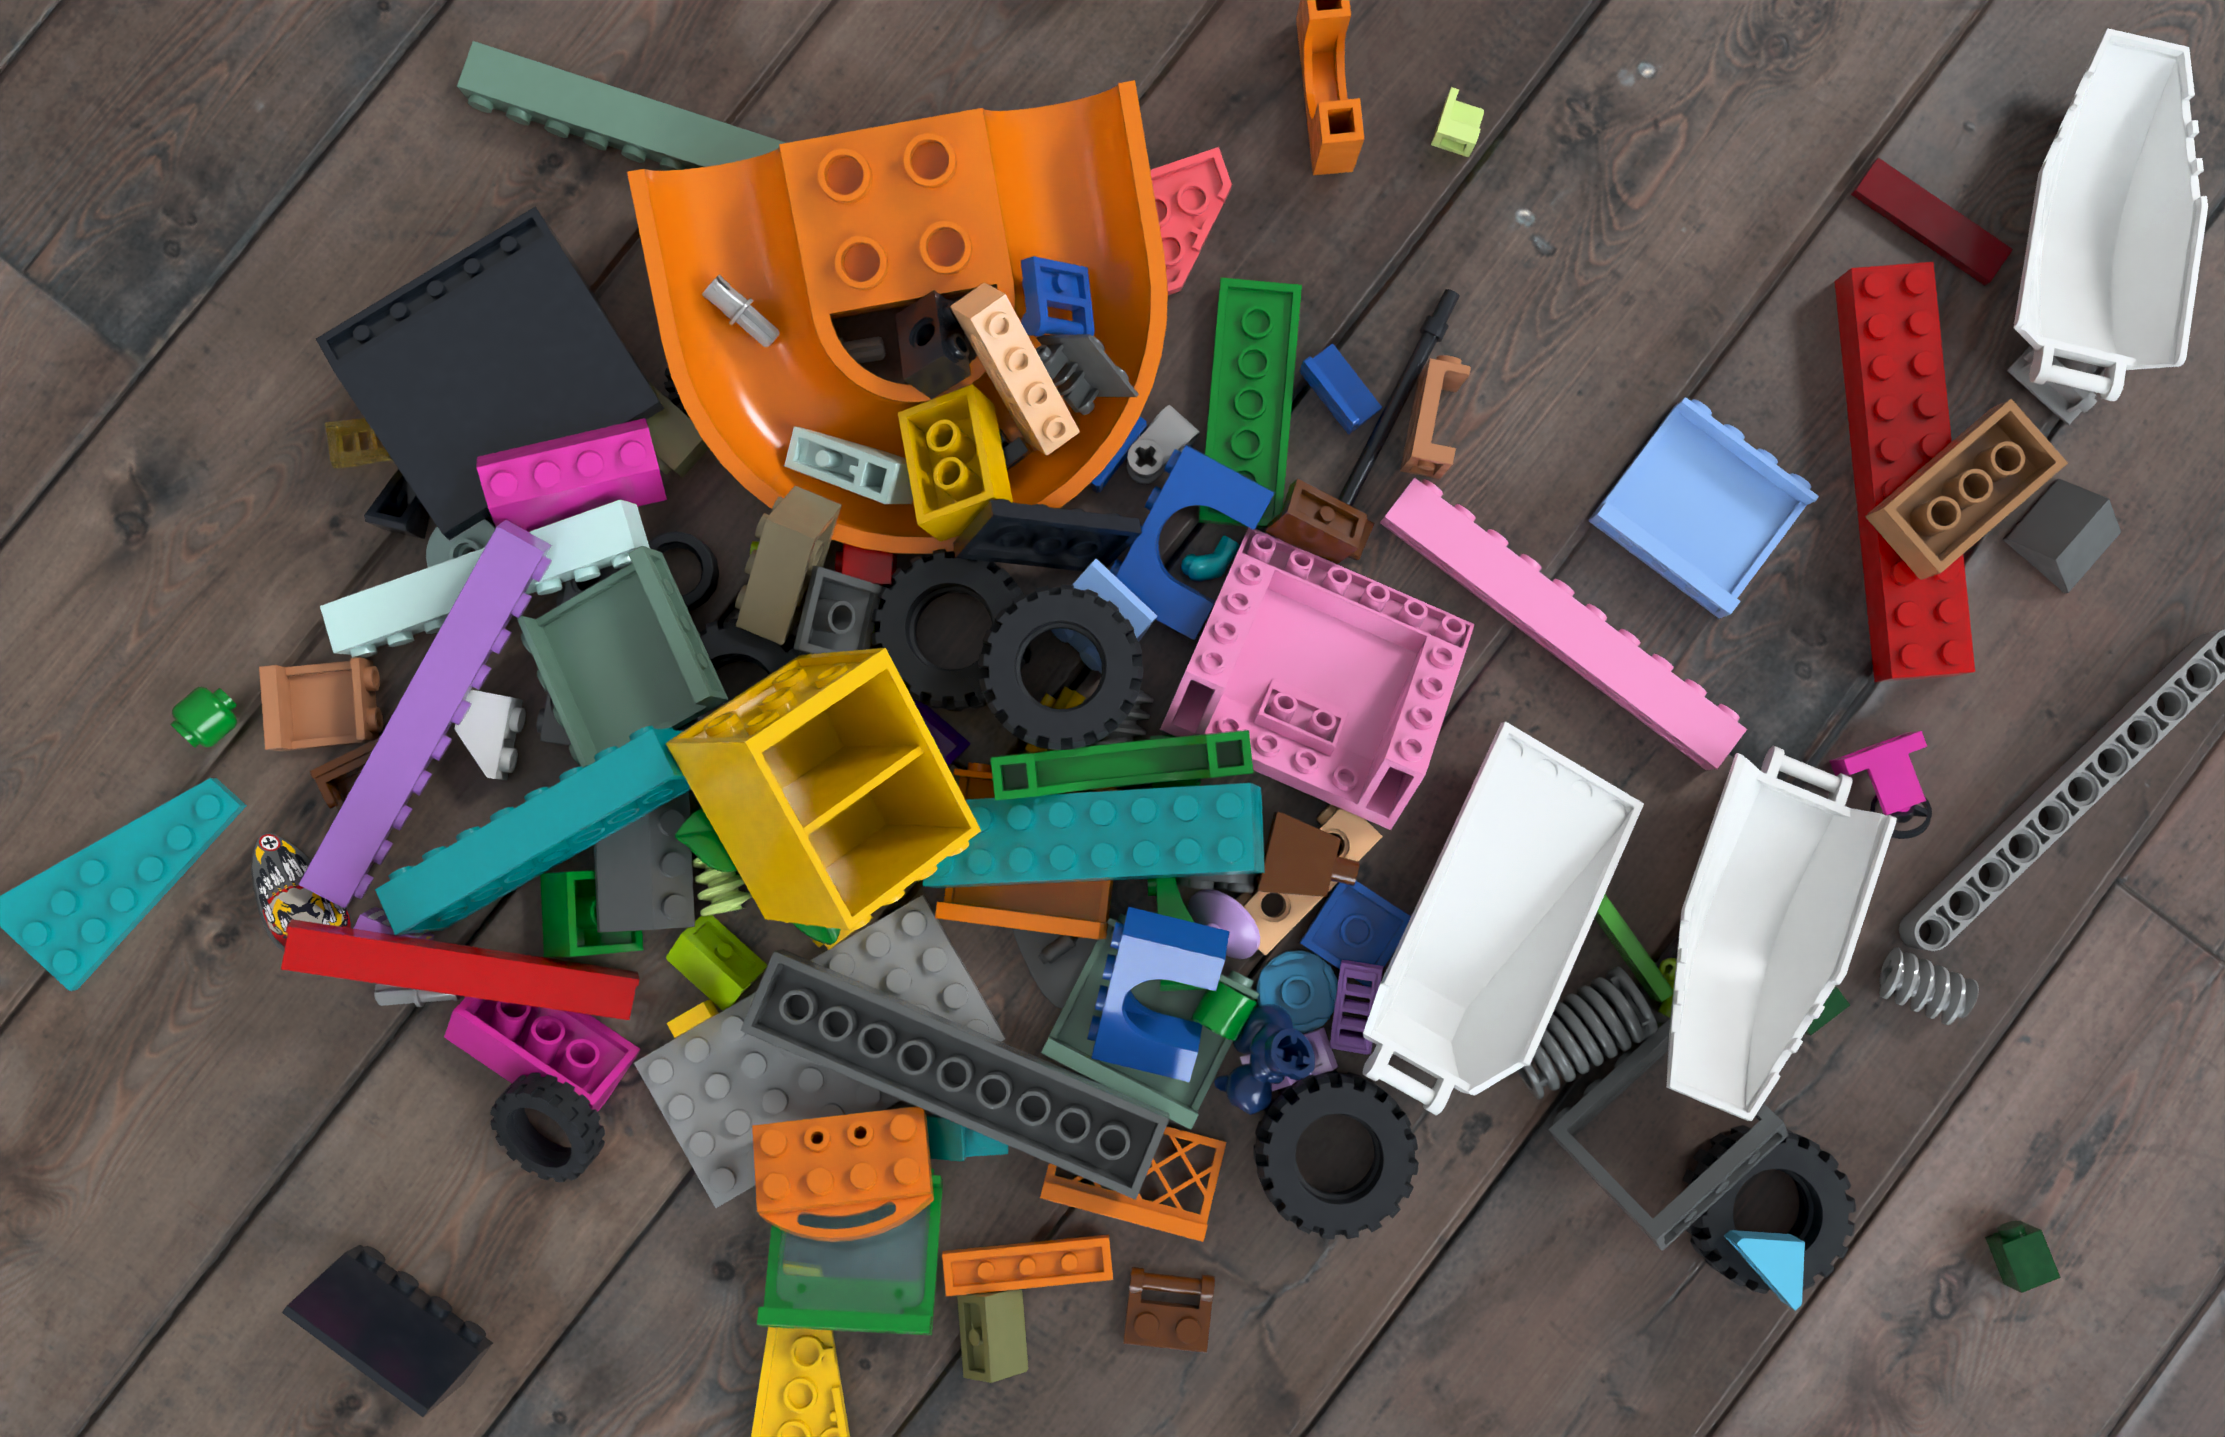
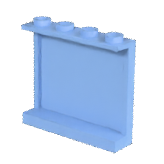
(1702, 506)

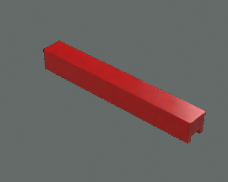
(458, 970)

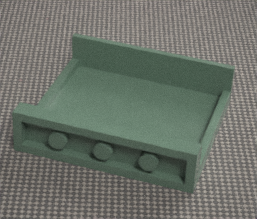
(622, 658)
(1071, 1048)

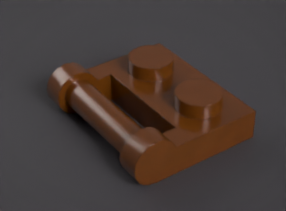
(1168, 1323)

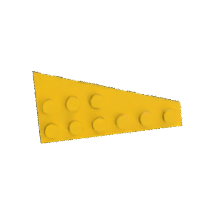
(800, 1386)

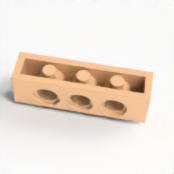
(1015, 368)
(1356, 839)

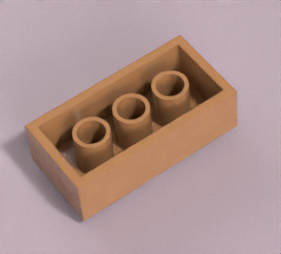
(1966, 489)

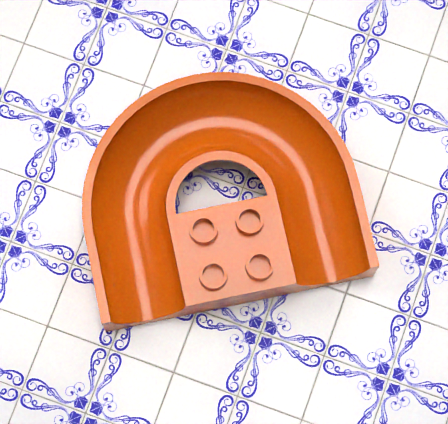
(874, 228)

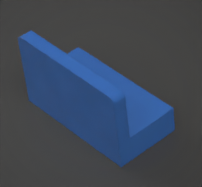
(1340, 388)

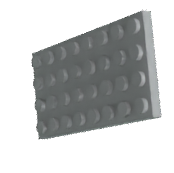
(725, 1081)

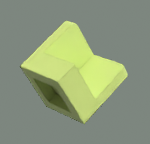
(1458, 126)

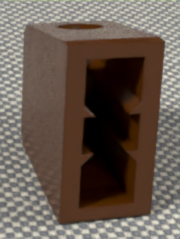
(1302, 859)

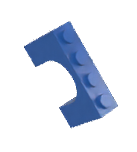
(1192, 481)
(1154, 949)

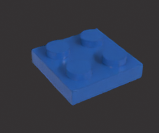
(1355, 927)

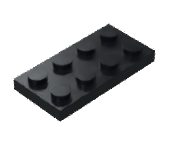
(1045, 536)

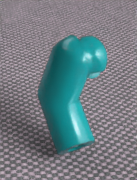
(1210, 565)

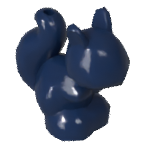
(1274, 1053)

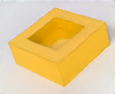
(692, 1018)

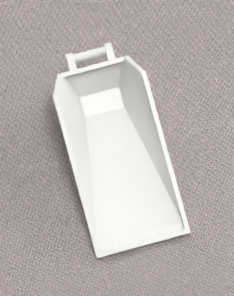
(1498, 921)

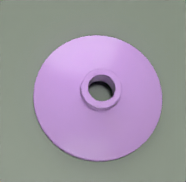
(1224, 912)

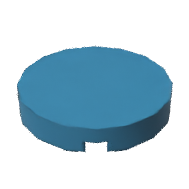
(1301, 986)

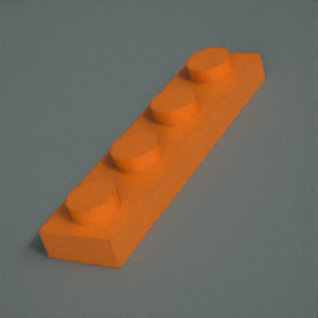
(1027, 1265)

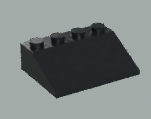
(390, 1328)

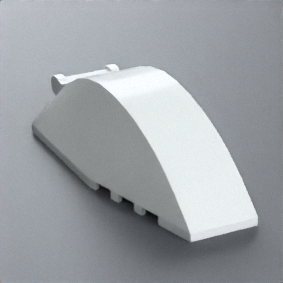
(2116, 221)
(1767, 927)

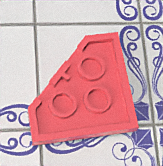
(1187, 204)

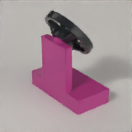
(1892, 778)

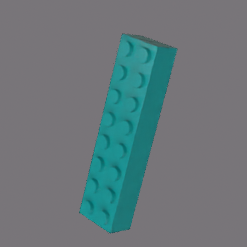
(535, 835)
(1110, 837)

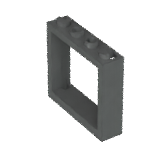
(1699, 1194)

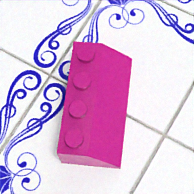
(571, 475)
(543, 1041)

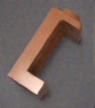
(1419, 453)
(320, 705)

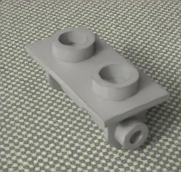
(2060, 399)

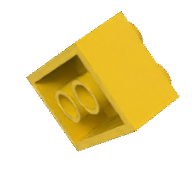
(953, 460)

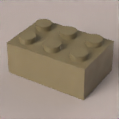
(781, 568)

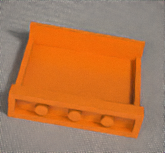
(1052, 908)

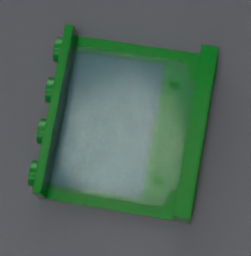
(856, 1284)

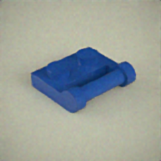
(1060, 287)

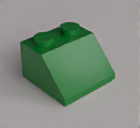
(571, 918)

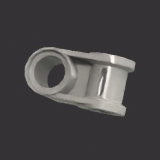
(1164, 435)

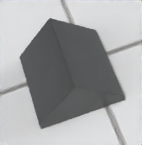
(2065, 533)
(837, 613)

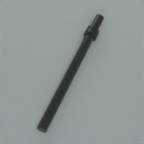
(1432, 332)

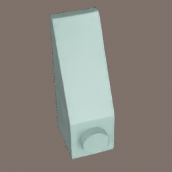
(850, 466)

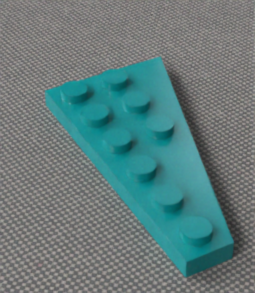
(97, 896)

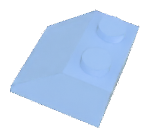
(1102, 581)

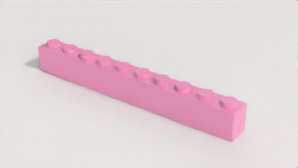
(1564, 625)

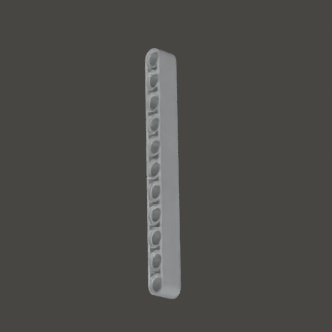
(2054, 797)

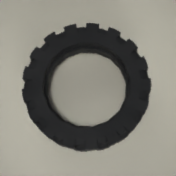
(564, 1107)

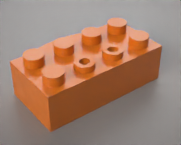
(843, 1170)

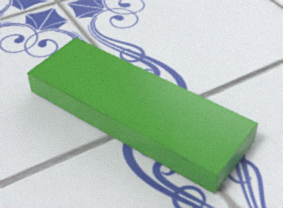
(1632, 951)

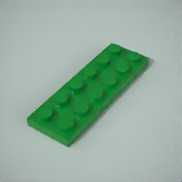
(1253, 386)

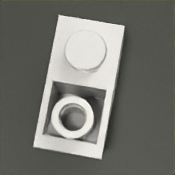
(491, 732)

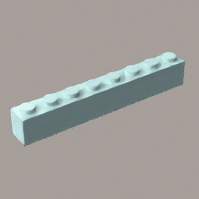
(424, 598)

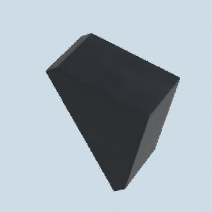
(399, 509)

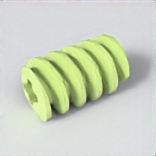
(721, 890)

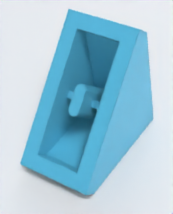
(1775, 1259)

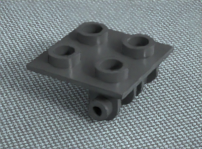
(1082, 370)

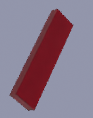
(1931, 221)

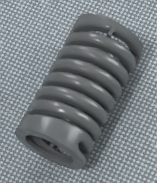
(1632, 1024)

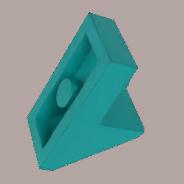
(957, 1142)

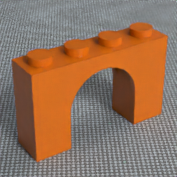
(1332, 118)

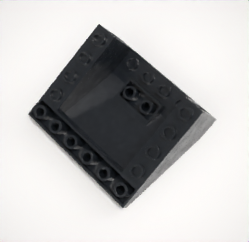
(483, 361)

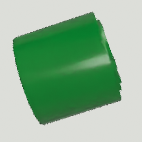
(1224, 1011)

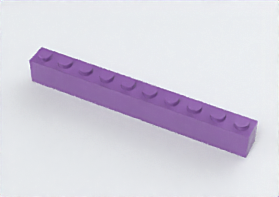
(426, 713)

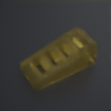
(356, 457)

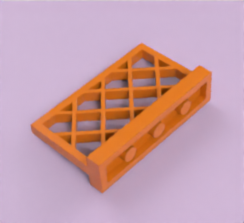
(1142, 1211)

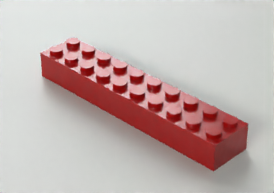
(1896, 428)

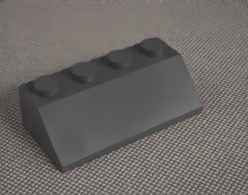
(646, 873)

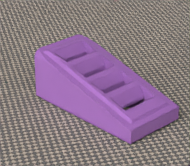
(1348, 1031)

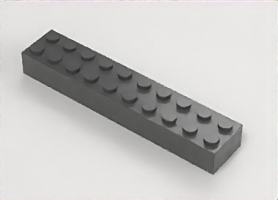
(956, 1072)

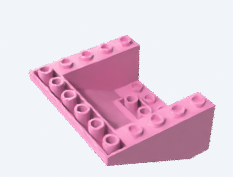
(1326, 676)

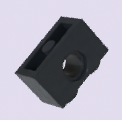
(932, 345)

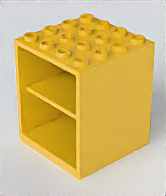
(826, 788)

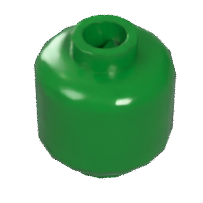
(204, 717)

